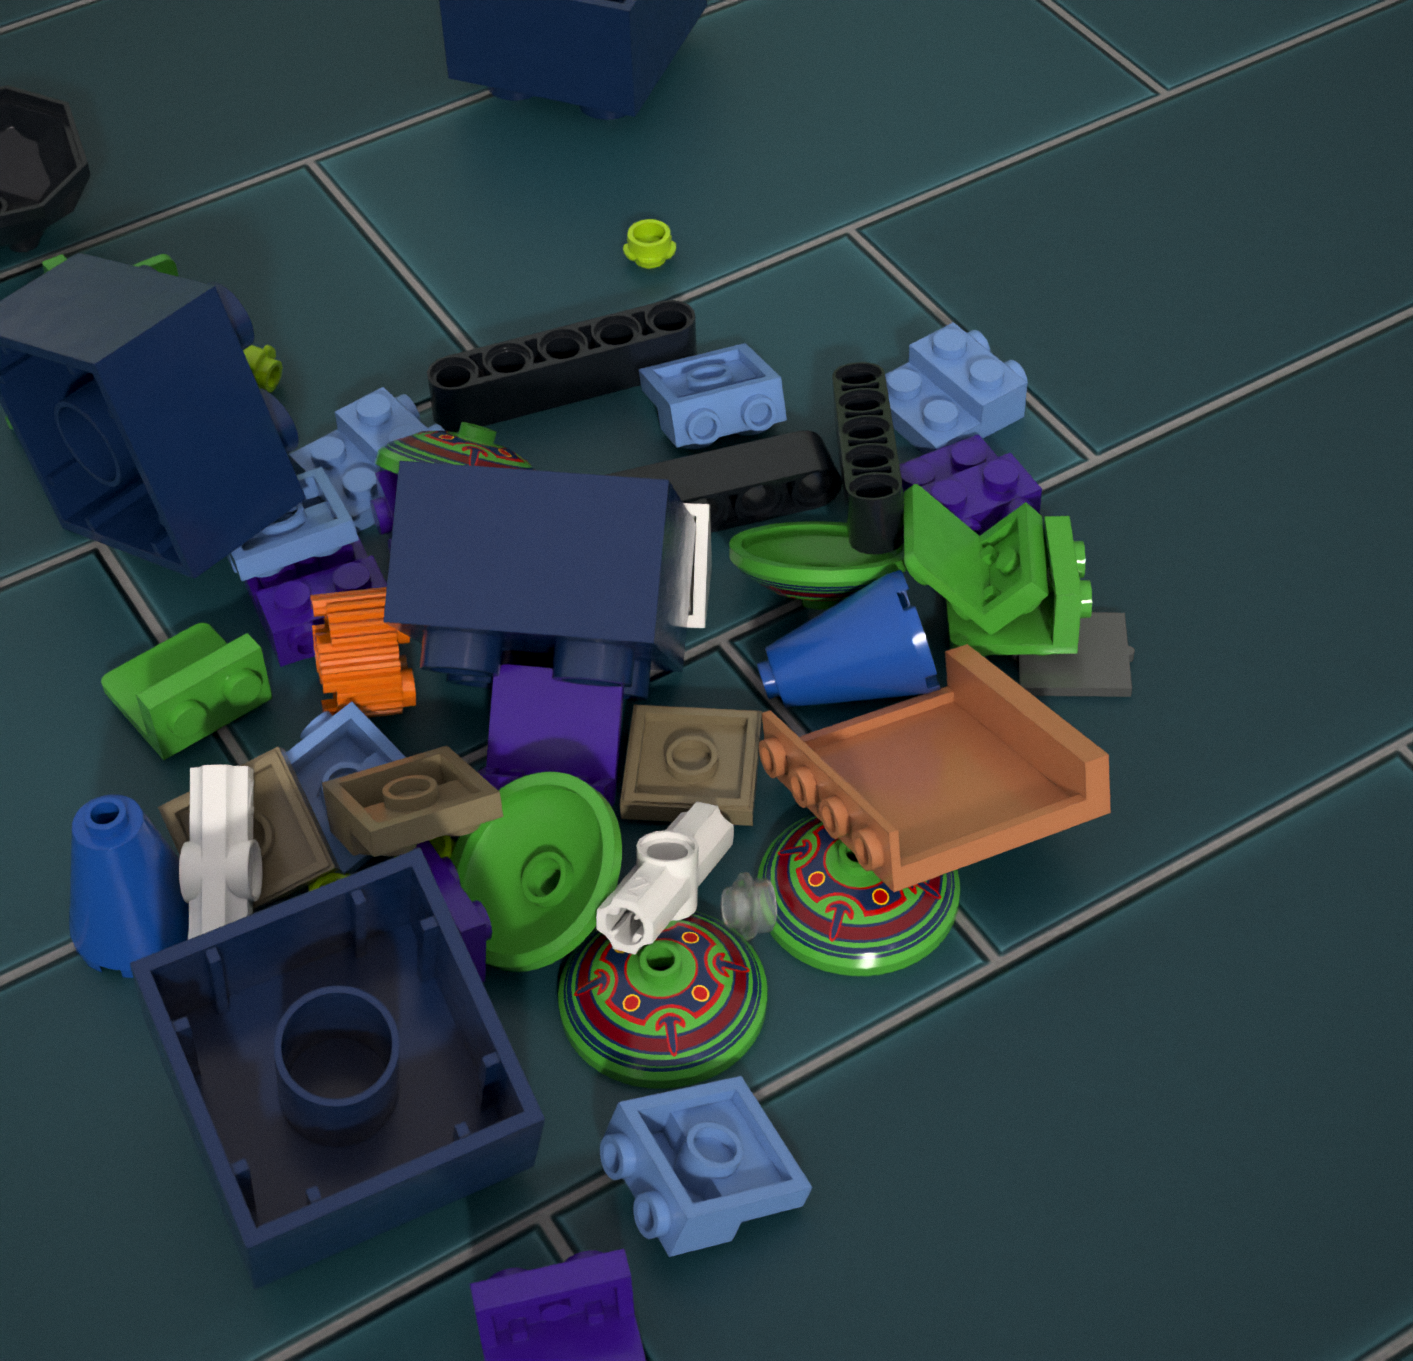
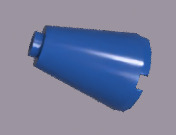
(854, 651)
(122, 886)

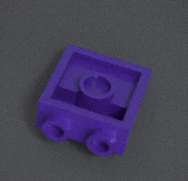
(973, 482)
(285, 599)

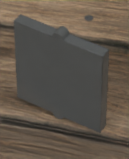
(1096, 669)

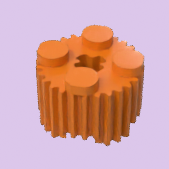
(360, 654)

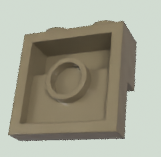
(409, 803)

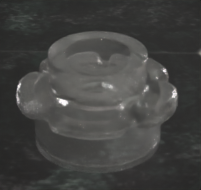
(749, 906)

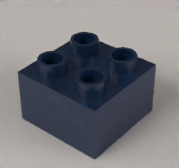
(567, 50)
(145, 411)
(541, 571)
(338, 1065)

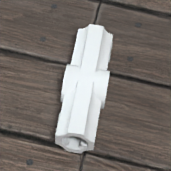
(221, 860)
(665, 878)

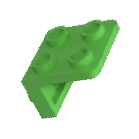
(981, 576)
(1056, 620)
(189, 687)

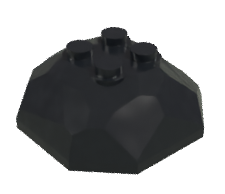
(39, 166)

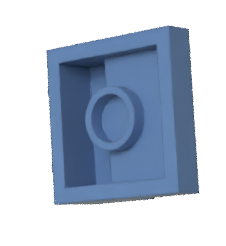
(954, 390)
(714, 396)
(352, 448)
(310, 529)
(332, 749)
(700, 1163)

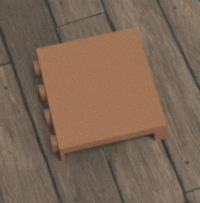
(943, 774)

